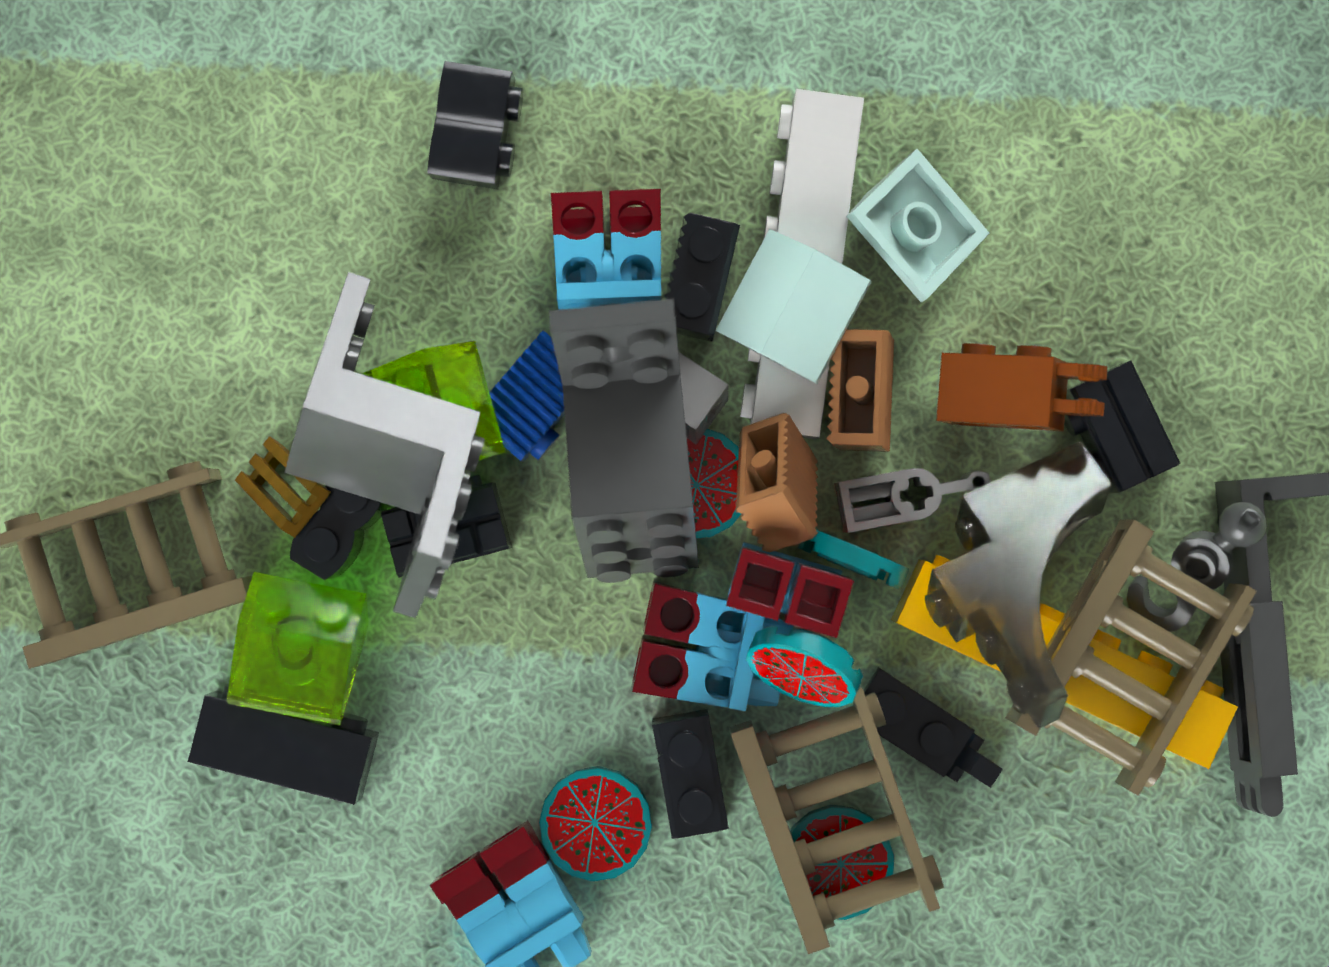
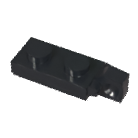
(929, 732)

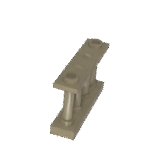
(1100, 604)
(113, 619)
(798, 858)

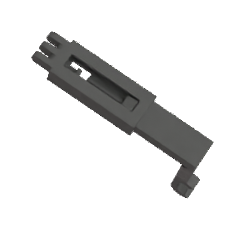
(1257, 660)

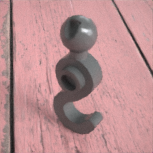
(1203, 557)

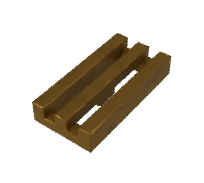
(265, 471)

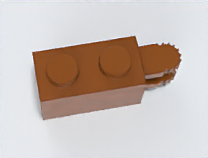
(1012, 389)

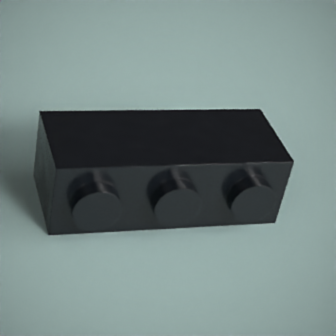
(285, 748)

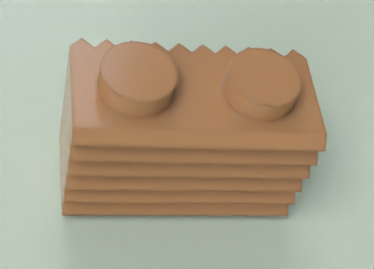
(862, 391)
(777, 483)

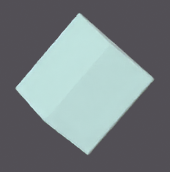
(918, 225)
(793, 305)

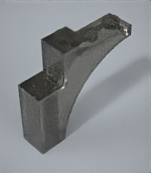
(995, 587)

